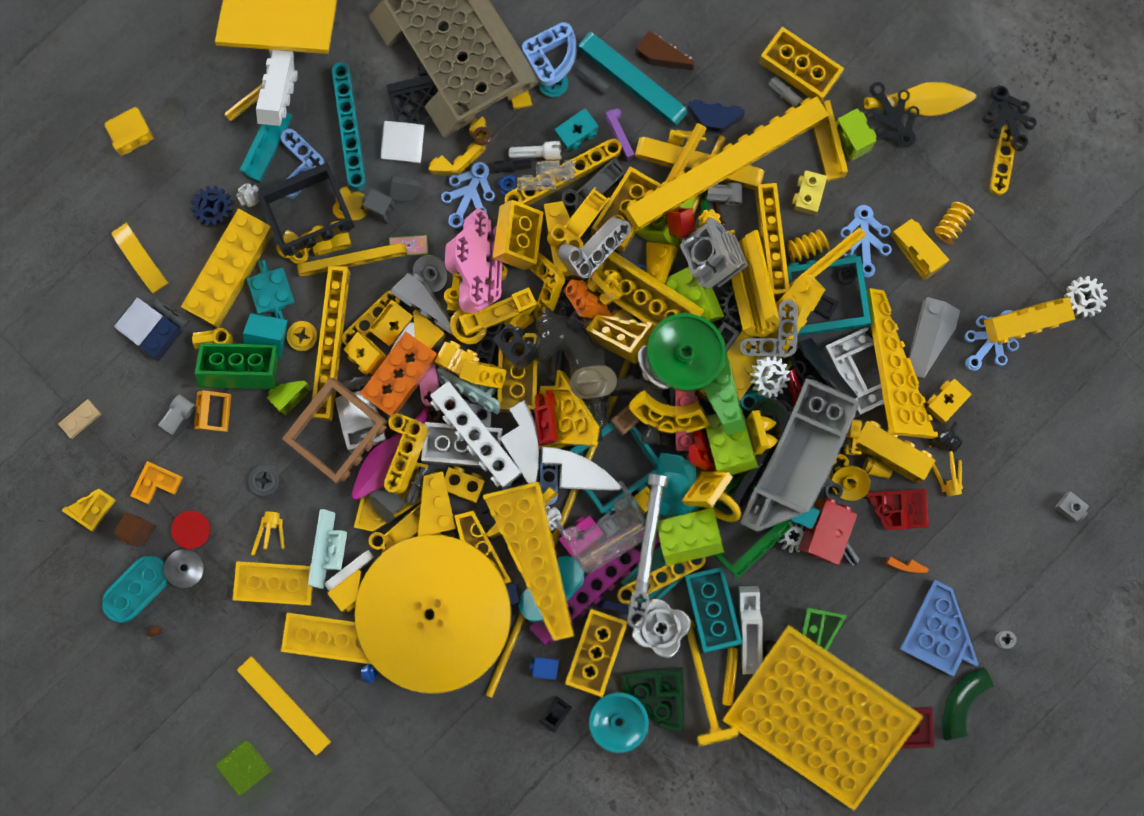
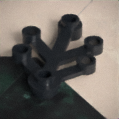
(1009, 115)
(894, 116)

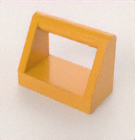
(202, 410)

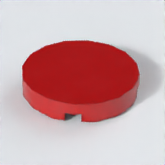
(190, 529)

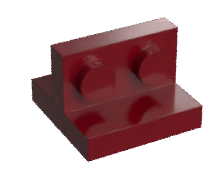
(923, 733)

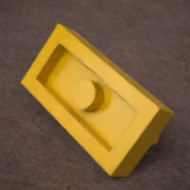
(757, 426)

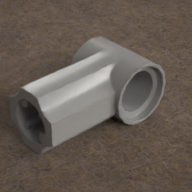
(729, 193)
(179, 410)

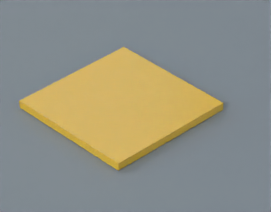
(277, 24)

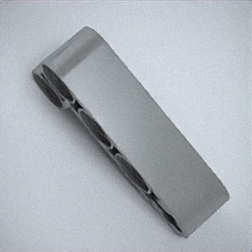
(587, 259)

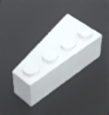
(276, 88)

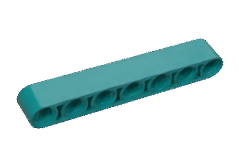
(632, 79)
(346, 118)

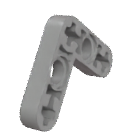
(777, 342)

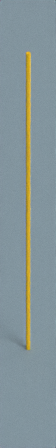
(573, 493)

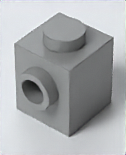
(1072, 507)

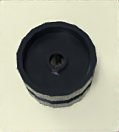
(777, 409)

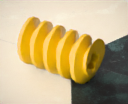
(952, 221)
(806, 245)

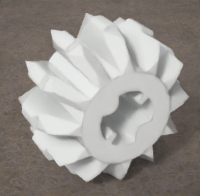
(790, 542)

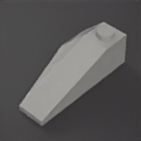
(417, 293)

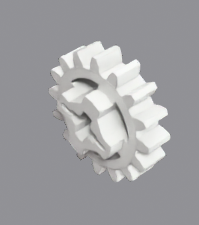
(1093, 299)
(769, 376)

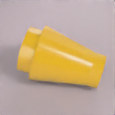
(876, 468)

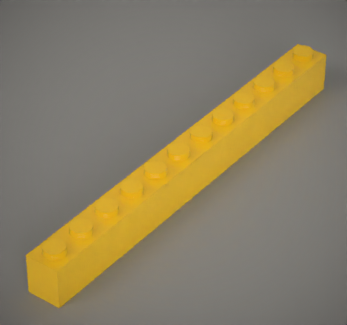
(725, 164)

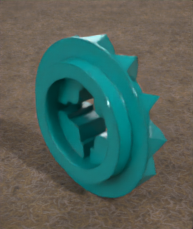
(558, 90)

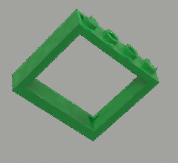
(760, 547)

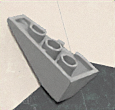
(933, 330)

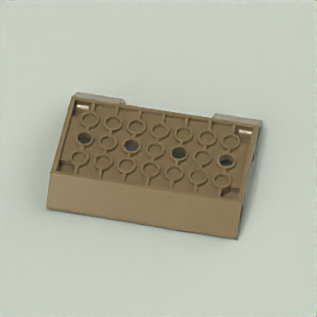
(472, 31)

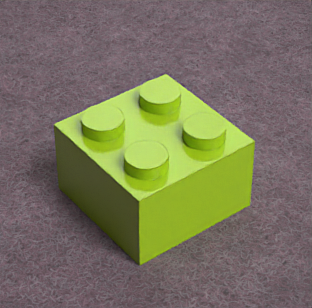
(855, 134)

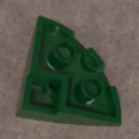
(660, 694)

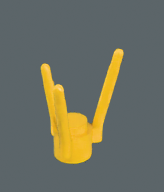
(678, 137)
(953, 486)
(269, 521)

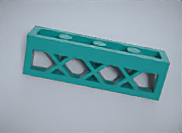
(263, 149)

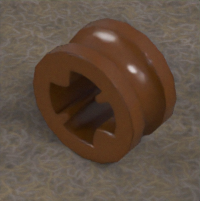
(478, 140)

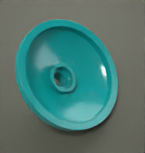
(622, 737)

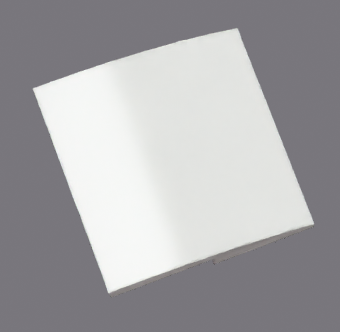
(402, 141)

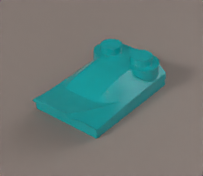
(681, 478)

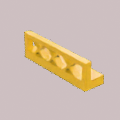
(830, 146)

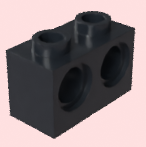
(514, 348)

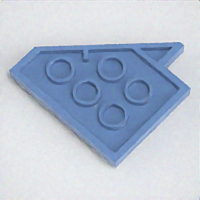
(939, 632)

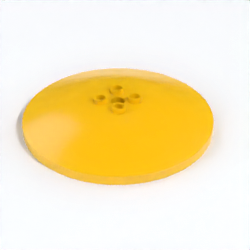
(468, 607)

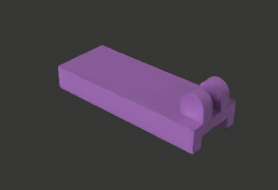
(612, 119)

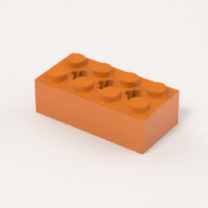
(395, 363)

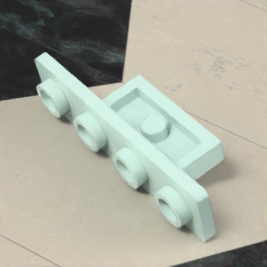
(475, 392)
(327, 549)

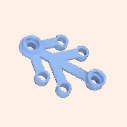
(469, 192)
(869, 237)
(987, 346)

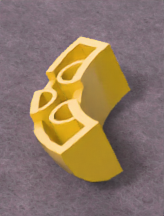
(666, 417)

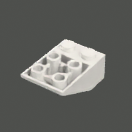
(356, 423)

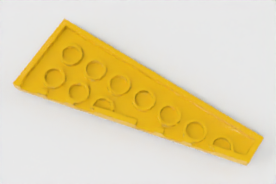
(898, 379)
(526, 529)

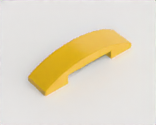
(139, 258)
(498, 312)

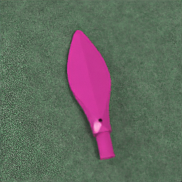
(377, 464)

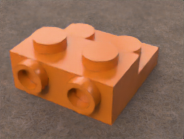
(584, 300)

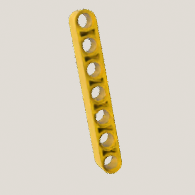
(667, 154)
(585, 159)

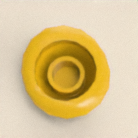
(459, 333)

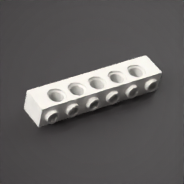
(448, 393)

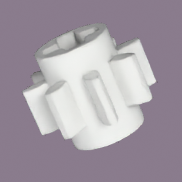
(248, 195)
(552, 515)

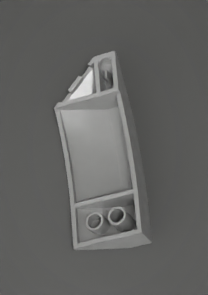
(802, 456)

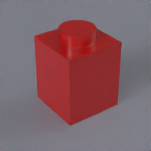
(681, 222)

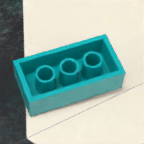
(713, 610)

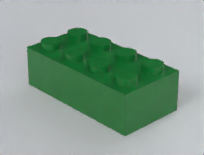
(237, 366)

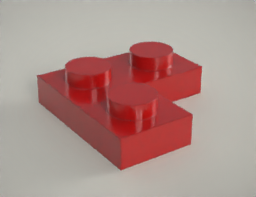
(701, 453)

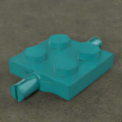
(270, 290)

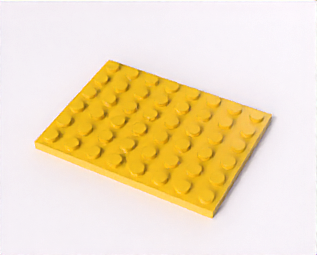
(822, 717)

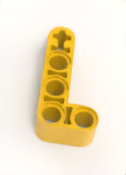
(402, 454)

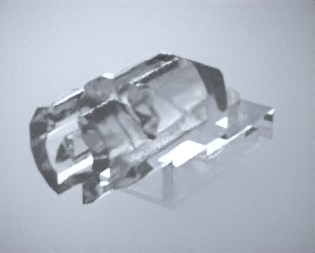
(546, 175)

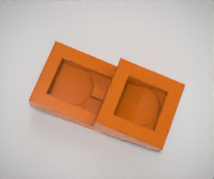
(911, 566)

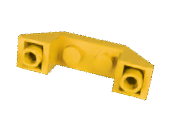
(442, 167)

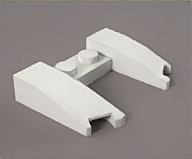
(840, 354)

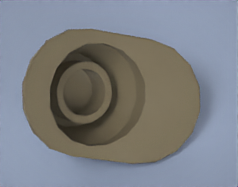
(593, 382)

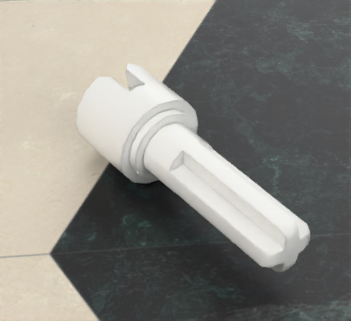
(549, 150)

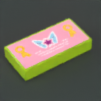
(415, 244)

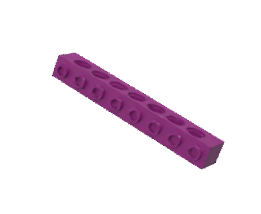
(594, 597)

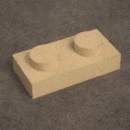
(79, 419)

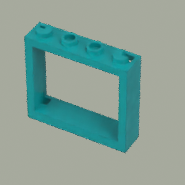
(838, 325)
(639, 485)

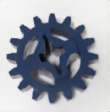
(218, 202)

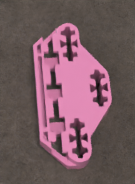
(468, 256)

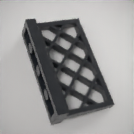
(410, 86)

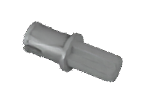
(785, 92)

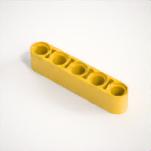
(655, 585)

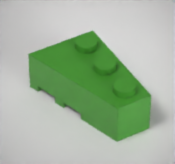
(822, 626)

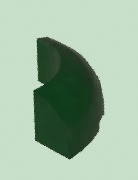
(960, 700)

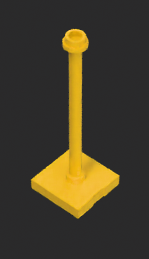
(716, 733)

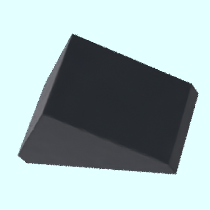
(555, 714)

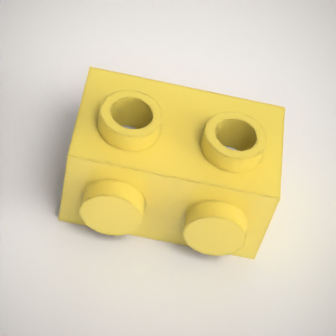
(810, 193)

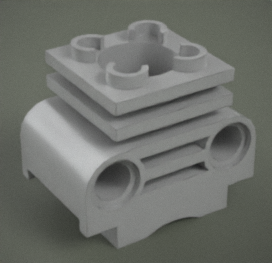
(713, 254)

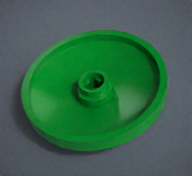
(686, 352)

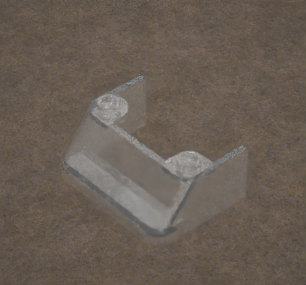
(607, 538)

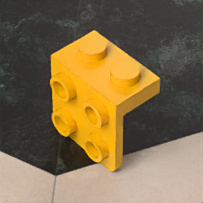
(128, 131)

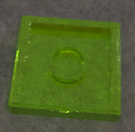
(243, 767)

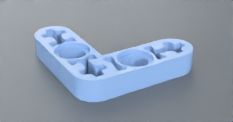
(306, 165)

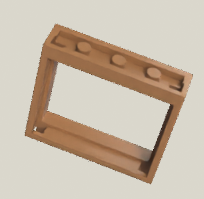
(366, 444)

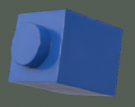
(544, 668)

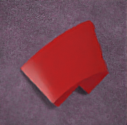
(901, 508)

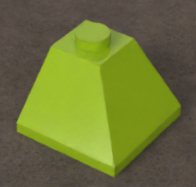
(288, 395)

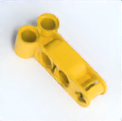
(579, 221)
(404, 530)

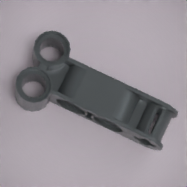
(604, 181)

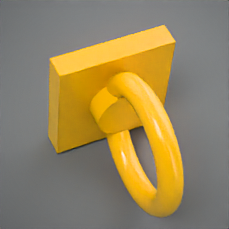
(707, 490)

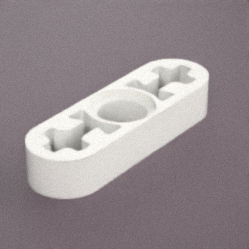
(359, 563)

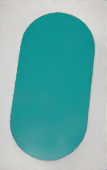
(572, 580)
(134, 589)

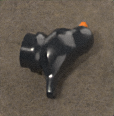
(947, 440)

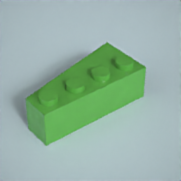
(725, 400)

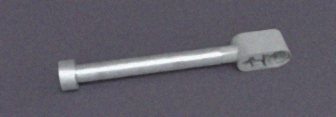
(657, 483)

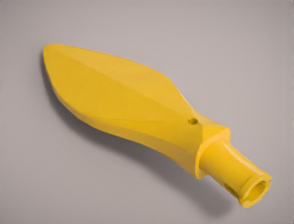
(930, 98)

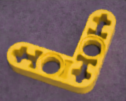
(551, 284)

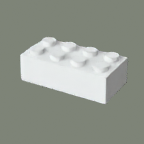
(445, 447)

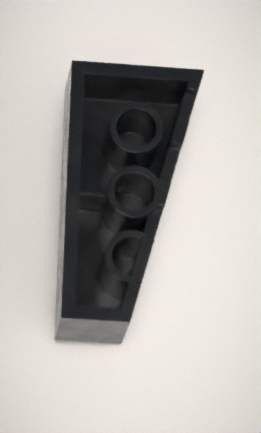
(813, 364)

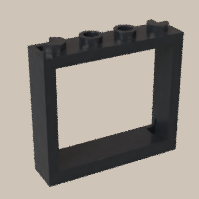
(294, 185)
(749, 479)

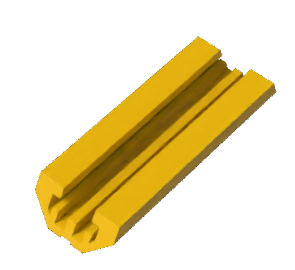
(754, 290)

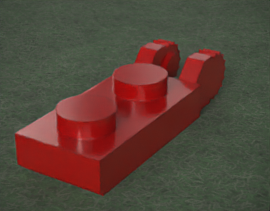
(546, 418)

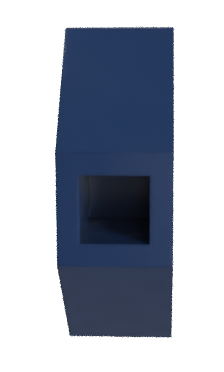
(715, 116)

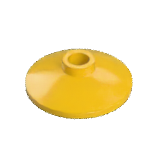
(852, 490)

